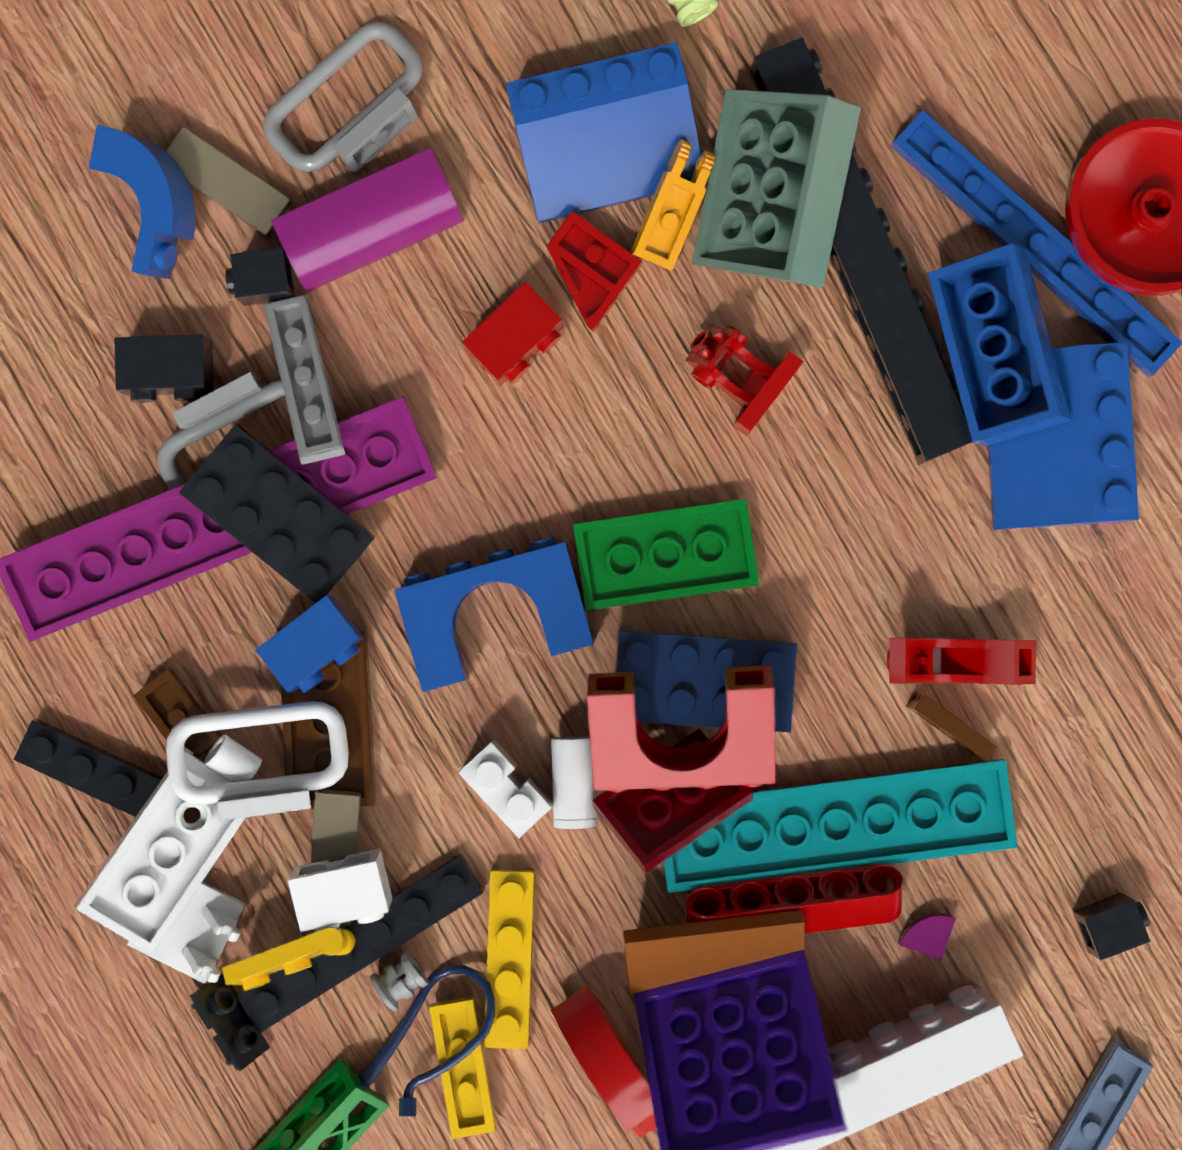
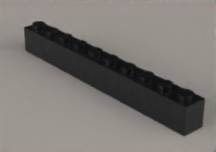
(877, 285)

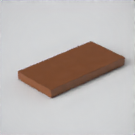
(700, 948)

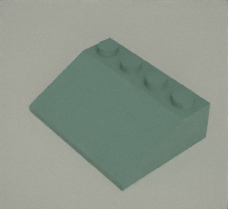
(776, 185)

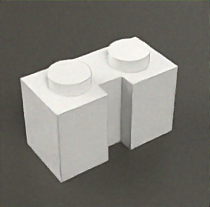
(513, 802)
(340, 891)

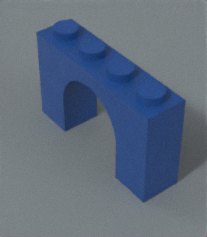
(432, 607)

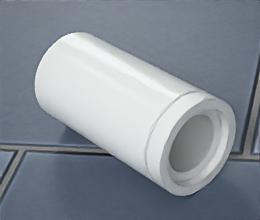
(572, 783)

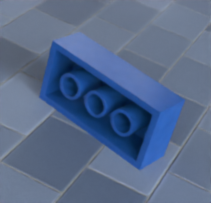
(999, 345)

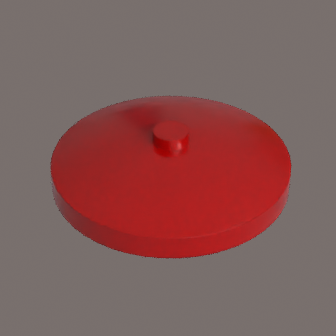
(1128, 207)

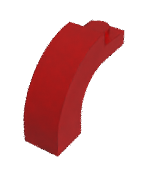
(961, 661)
(606, 1059)

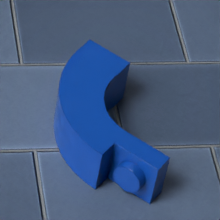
(161, 192)

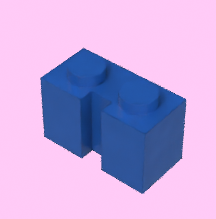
(310, 644)

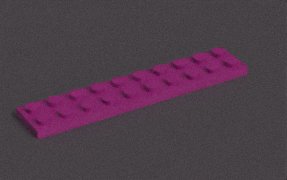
(174, 540)

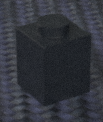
(260, 276)
(1112, 925)

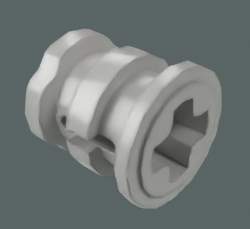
(395, 972)

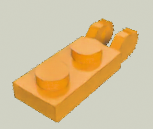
(672, 209)

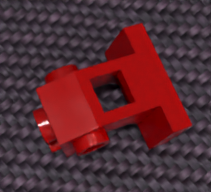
(713, 350)

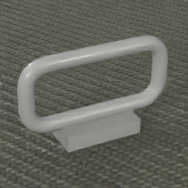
(369, 130)
(212, 414)

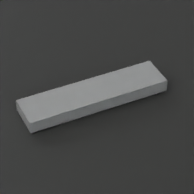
(304, 379)

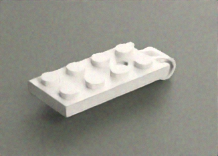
(164, 857)

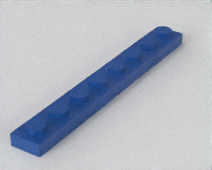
(1049, 253)

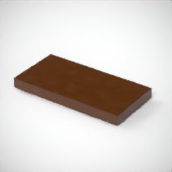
(308, 740)

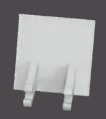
(200, 934)

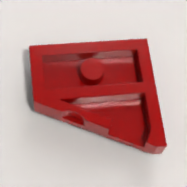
(591, 267)

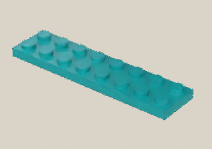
(853, 825)

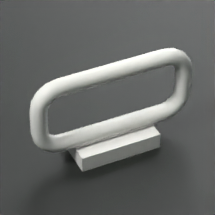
(259, 795)

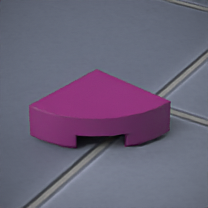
(928, 934)

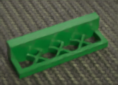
(326, 1113)

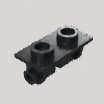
(234, 1030)

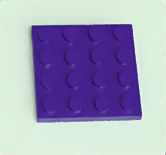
(739, 1059)

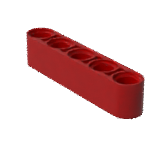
(826, 898)

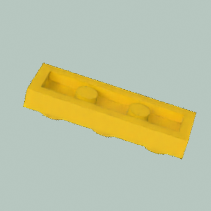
(467, 1083)

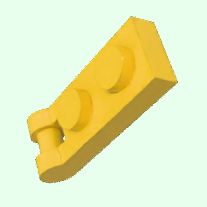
(290, 956)

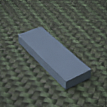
(1103, 1100)

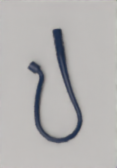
(408, 1104)

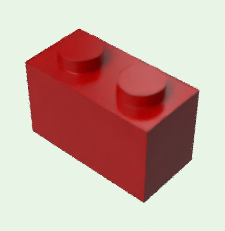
(514, 335)

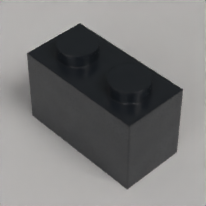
(164, 367)

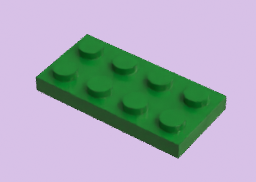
(666, 554)

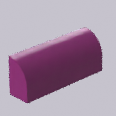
(367, 220)

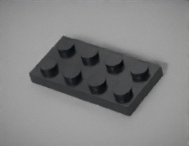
(277, 514)

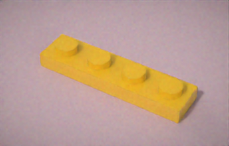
(510, 956)

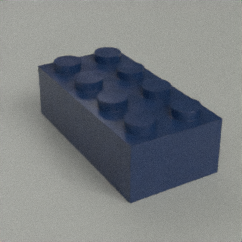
(684, 676)

